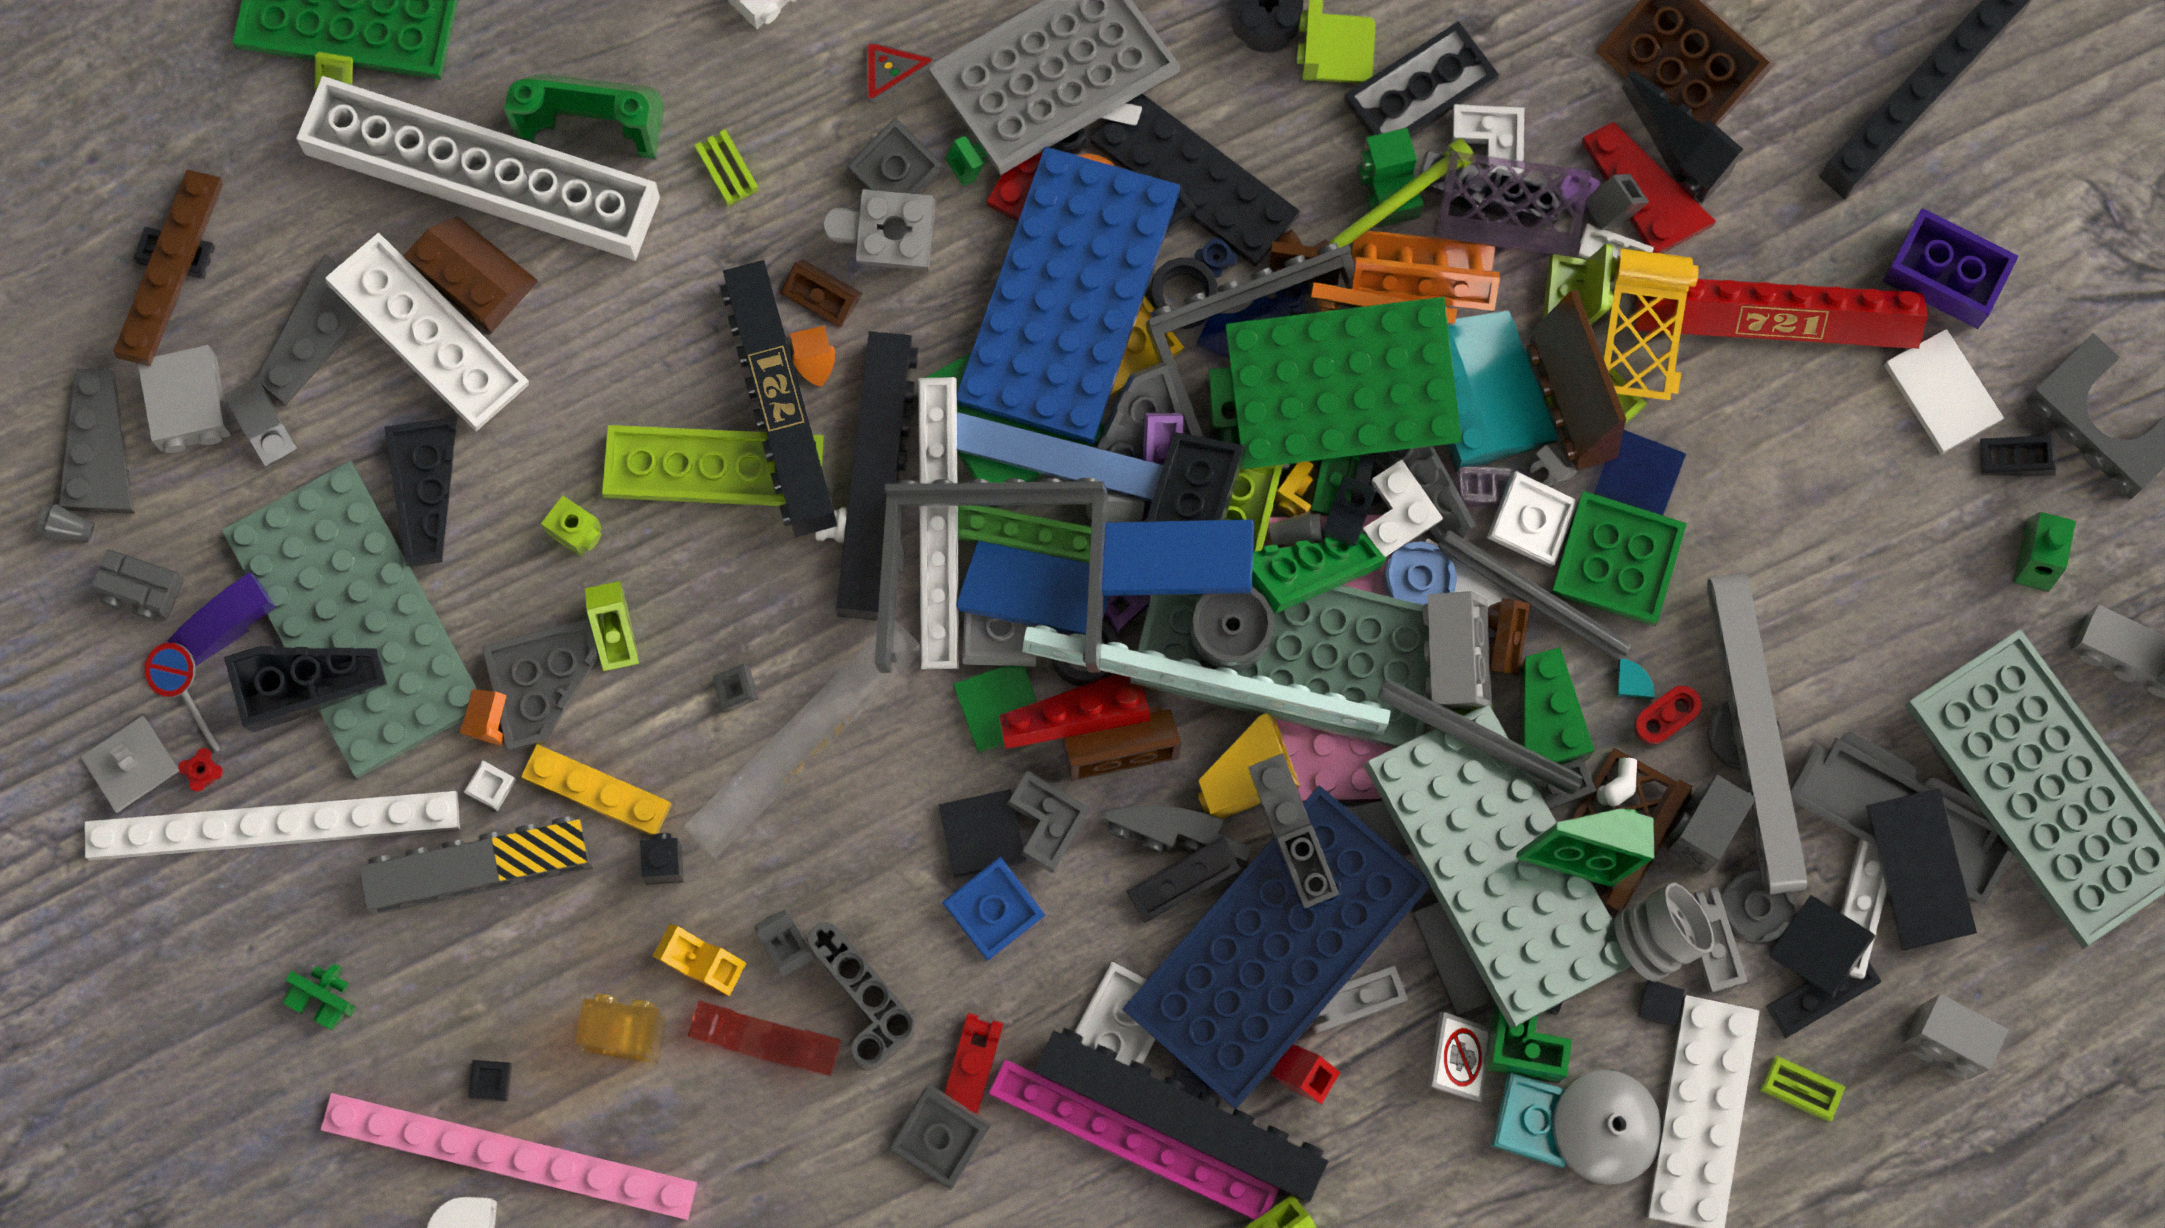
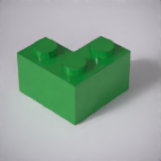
(1387, 167)
(1526, 1051)

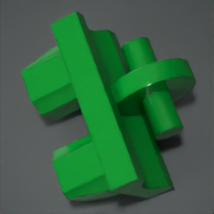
(302, 991)

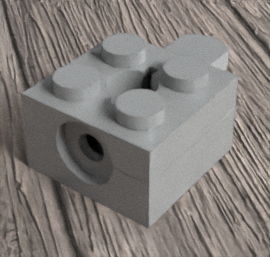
(887, 228)

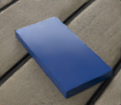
(1178, 557)
(1027, 588)

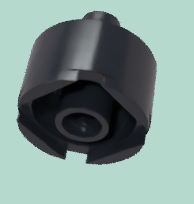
(1264, 30)

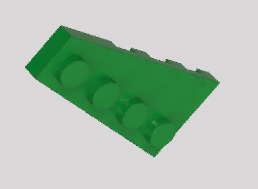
(1309, 569)

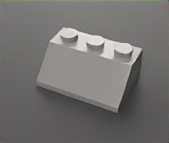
(1458, 650)

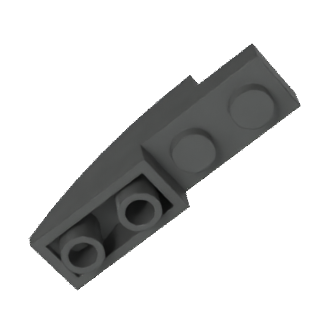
(1163, 825)
(1292, 830)

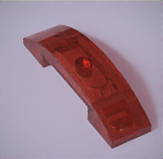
(764, 1039)

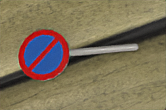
(170, 673)

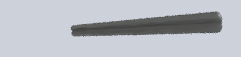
(1532, 593)
(1480, 737)

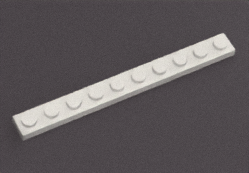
(271, 825)

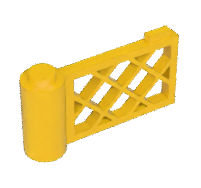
(1657, 277)

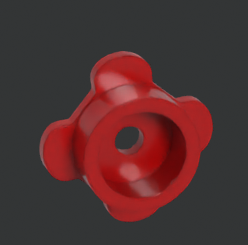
(211, 771)

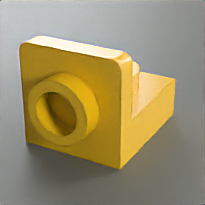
(1296, 483)

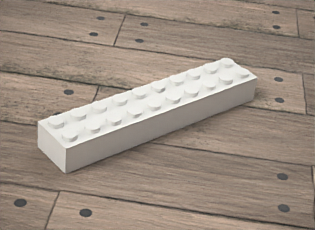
(478, 168)

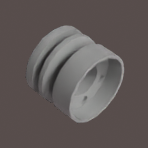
(1664, 932)

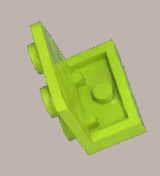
(1335, 46)
(1587, 276)

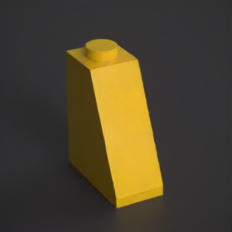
(1228, 784)

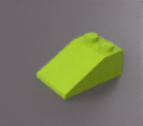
(1254, 499)

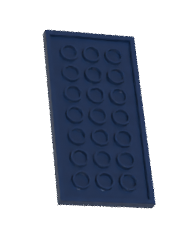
(1268, 966)

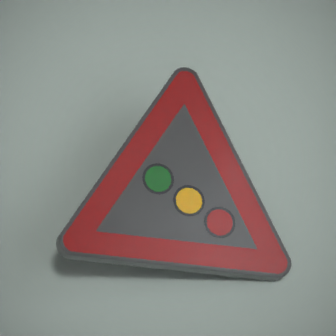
(891, 68)

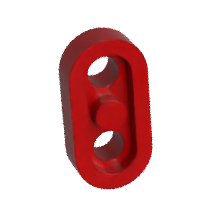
(1666, 716)

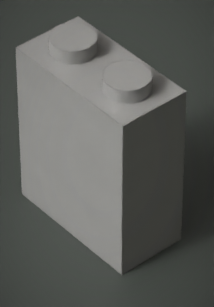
(184, 399)

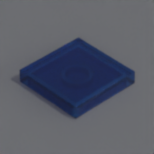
(1641, 474)

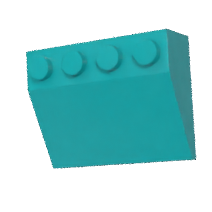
(1495, 392)

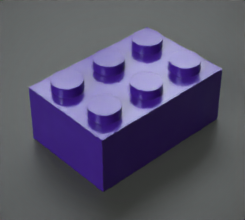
(1951, 268)

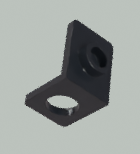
(1347, 519)

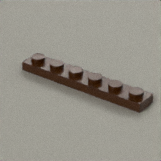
(168, 268)

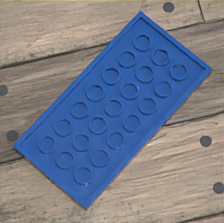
(1068, 295)

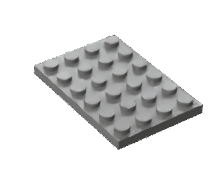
(1051, 74)

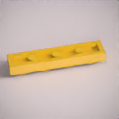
(596, 790)

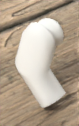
(1621, 787)

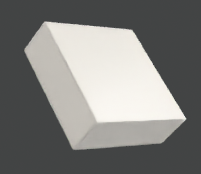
(490, 786)

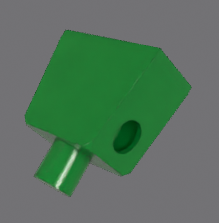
(1220, 397)
(2047, 544)

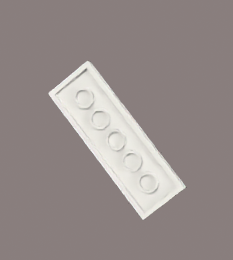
(427, 331)
(1703, 1114)

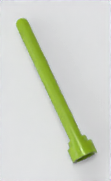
(1402, 195)

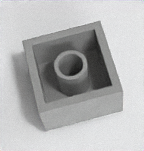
(1955, 1037)

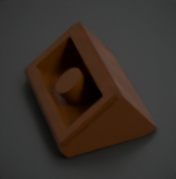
(820, 292)

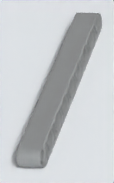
(1756, 733)

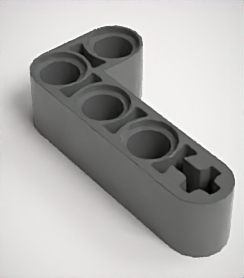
(856, 990)

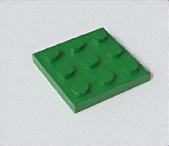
(1619, 558)

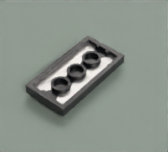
(1423, 84)

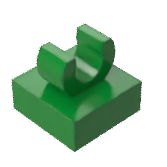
(965, 160)

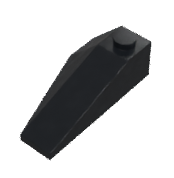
(1694, 152)
(289, 683)

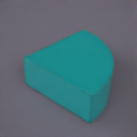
(1634, 681)

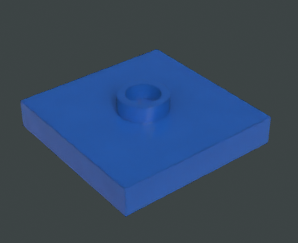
(993, 908)

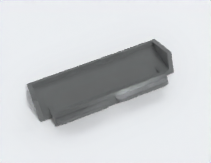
(1860, 773)

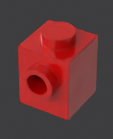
(1305, 1073)

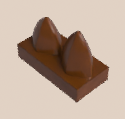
(1289, 247)
(1510, 622)

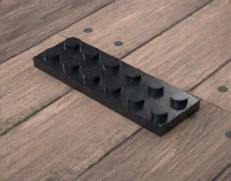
(1226, 196)

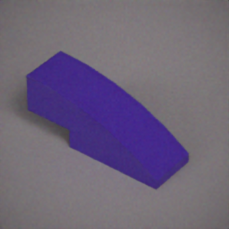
(224, 618)

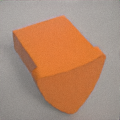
(813, 354)
(484, 716)

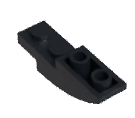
(1481, 190)

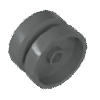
(1226, 648)

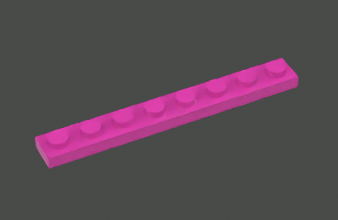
(1133, 1141)

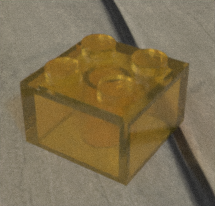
(621, 1029)

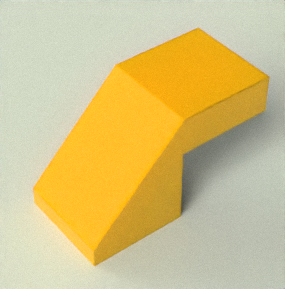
(699, 959)

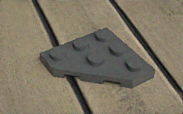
(1143, 393)
(539, 678)

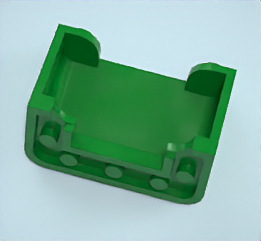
(537, 100)

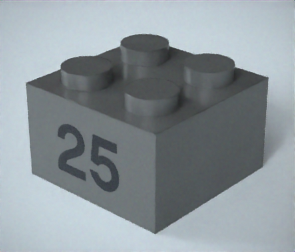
(1711, 824)

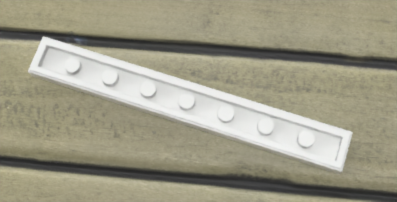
(938, 526)

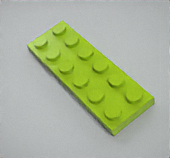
(690, 465)

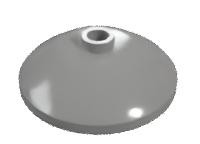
(1586, 1132)

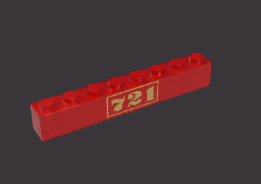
(1795, 313)

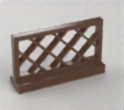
(1664, 818)

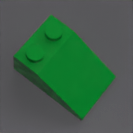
(1595, 846)

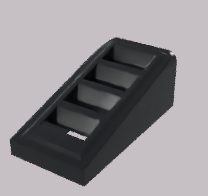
(2044, 442)

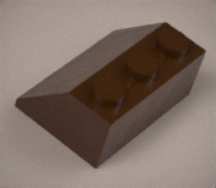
(470, 271)
(1123, 746)

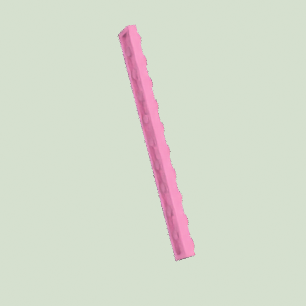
(509, 1156)

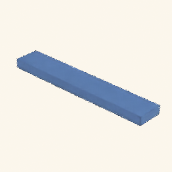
(1056, 457)

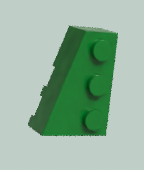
(1550, 710)

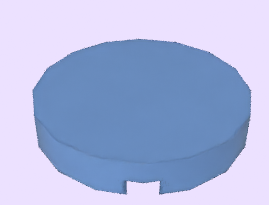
(1418, 571)

